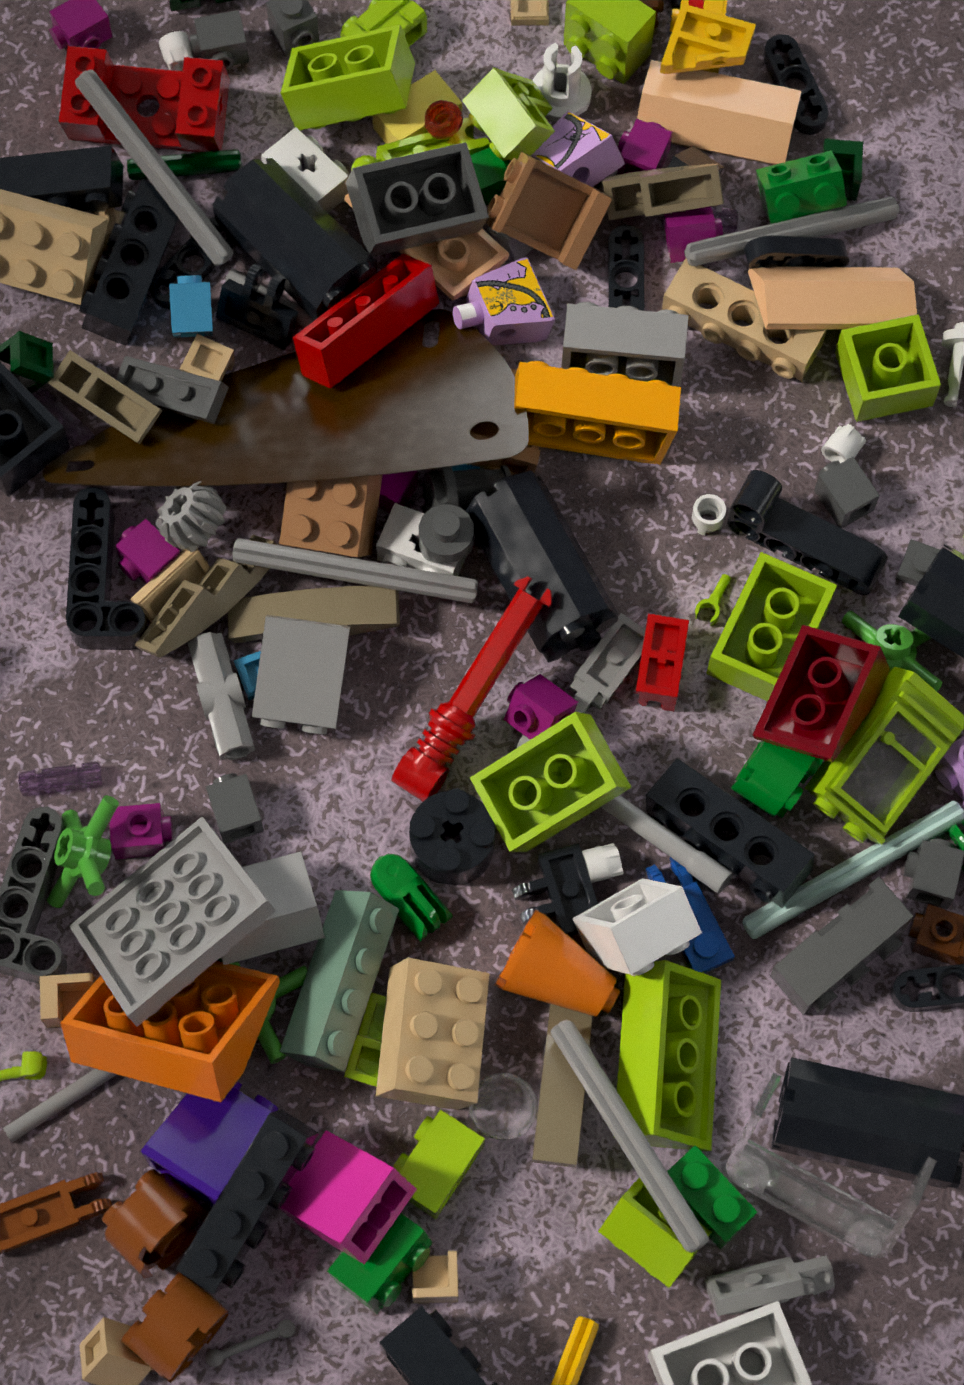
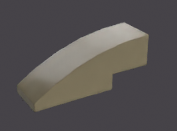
(663, 190)
(105, 397)

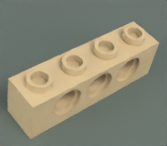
(736, 302)

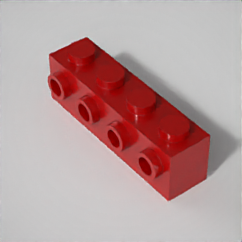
(366, 320)

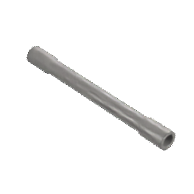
(696, 862)

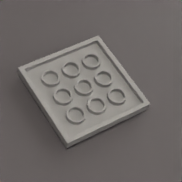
(171, 920)

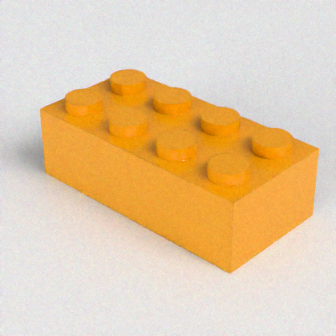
(597, 412)

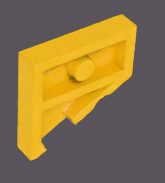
(706, 41)

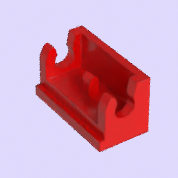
(662, 660)

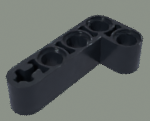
(803, 536)
(97, 569)

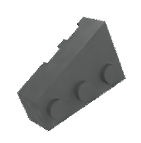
(843, 949)

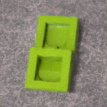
(365, 1054)

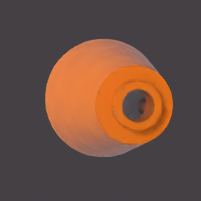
(557, 970)

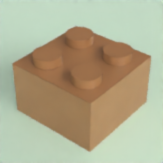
(332, 515)

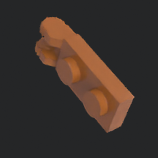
(48, 1211)

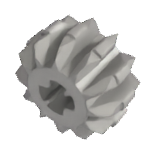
(190, 516)

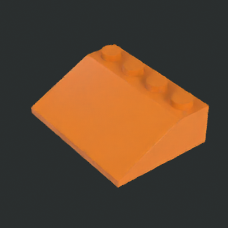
(189, 1045)

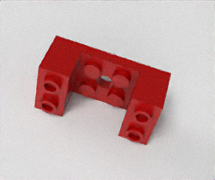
(189, 101)

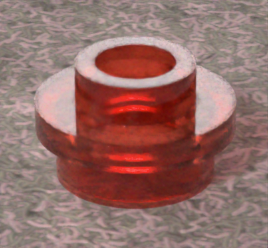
(437, 113)

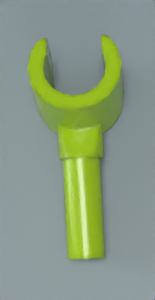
(714, 599)
(32, 1067)

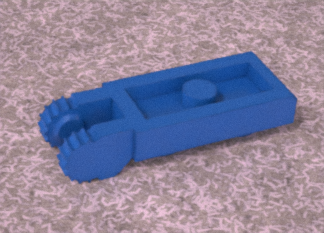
(710, 947)

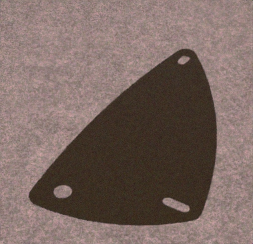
(388, 416)

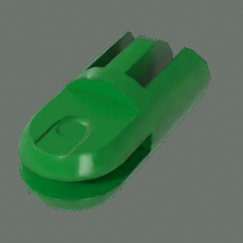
(406, 890)

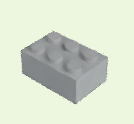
(625, 342)

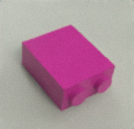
(347, 1197)

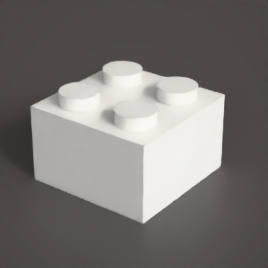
(638, 926)

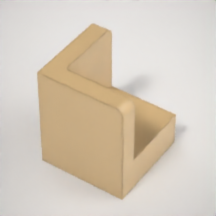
(208, 359)
(60, 995)
(436, 1280)
(109, 1360)

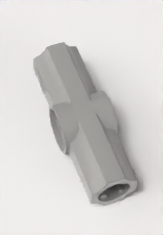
(221, 696)

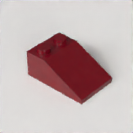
(822, 693)

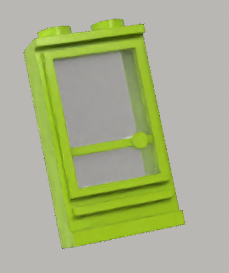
(887, 757)

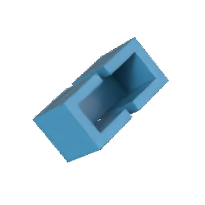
(191, 307)

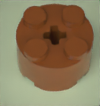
(153, 1223)
(175, 1327)

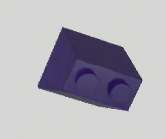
(207, 1140)

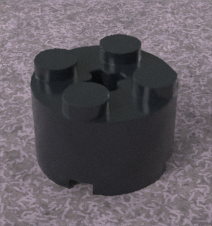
(453, 814)

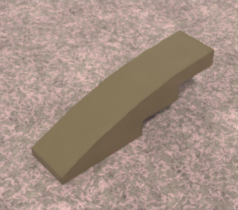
(199, 605)
(355, 606)
(560, 1097)

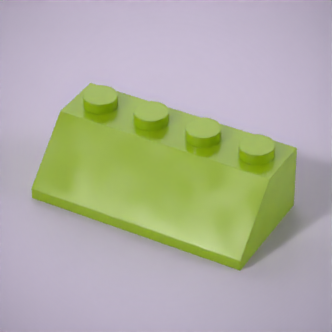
(670, 1054)

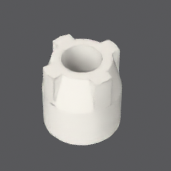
(174, 48)
(843, 444)
(711, 505)
(602, 862)

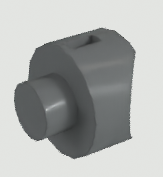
(446, 534)

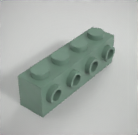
(339, 980)

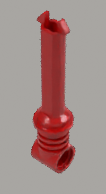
(424, 768)

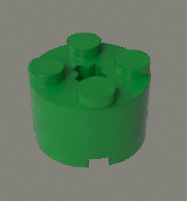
(773, 777)

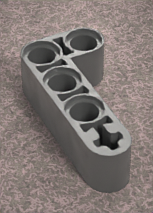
(32, 892)

